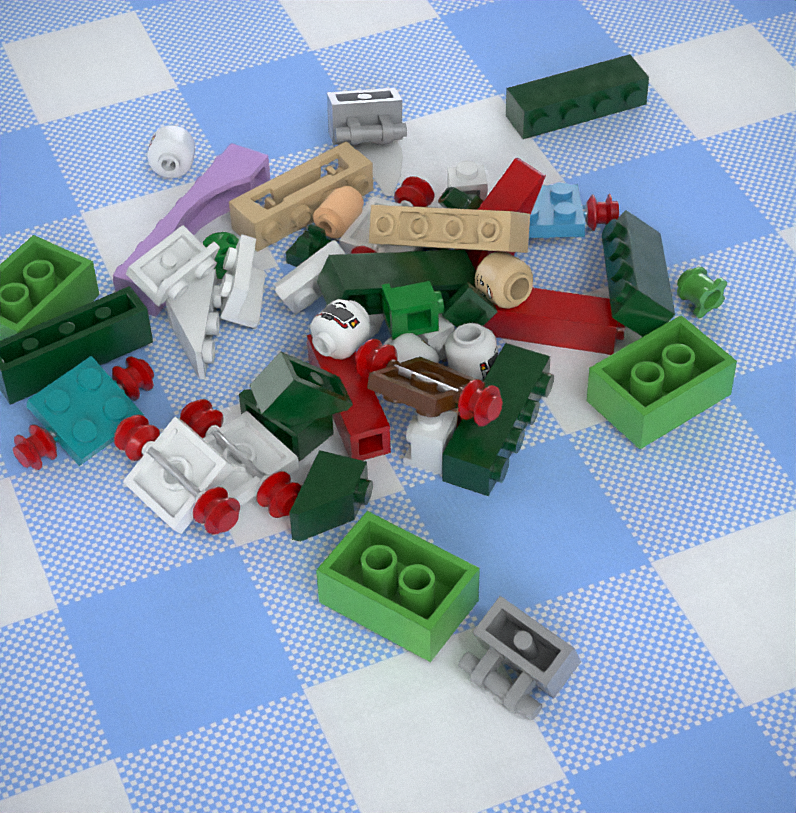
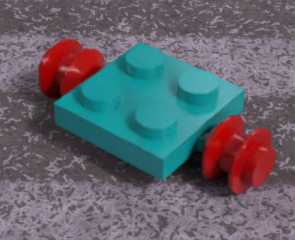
(82, 411)

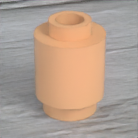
(339, 211)

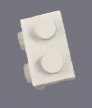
(171, 266)
(242, 285)
(300, 286)

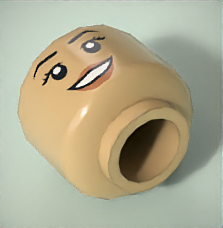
(504, 279)

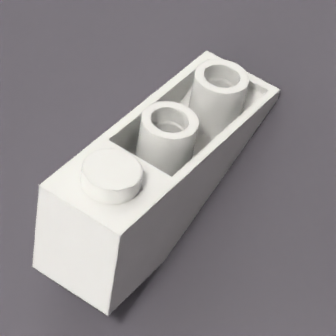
(197, 320)

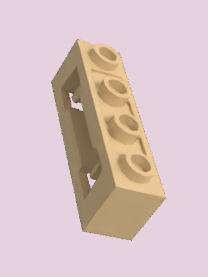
(298, 195)
(449, 228)

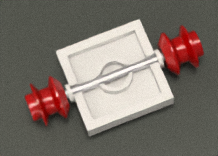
(412, 193)
(258, 457)
(177, 474)

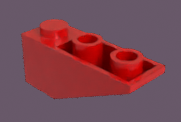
(514, 192)

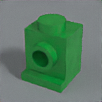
(411, 308)

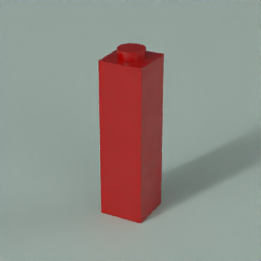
(560, 321)
(364, 424)

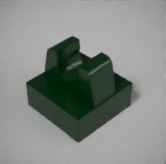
(306, 245)
(468, 307)

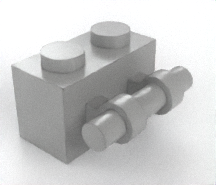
(365, 116)
(526, 648)

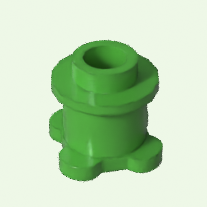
(701, 290)

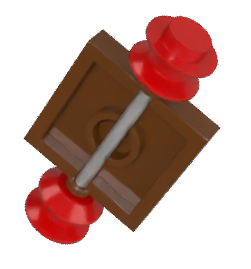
(426, 384)

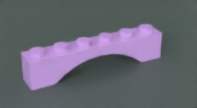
(228, 177)

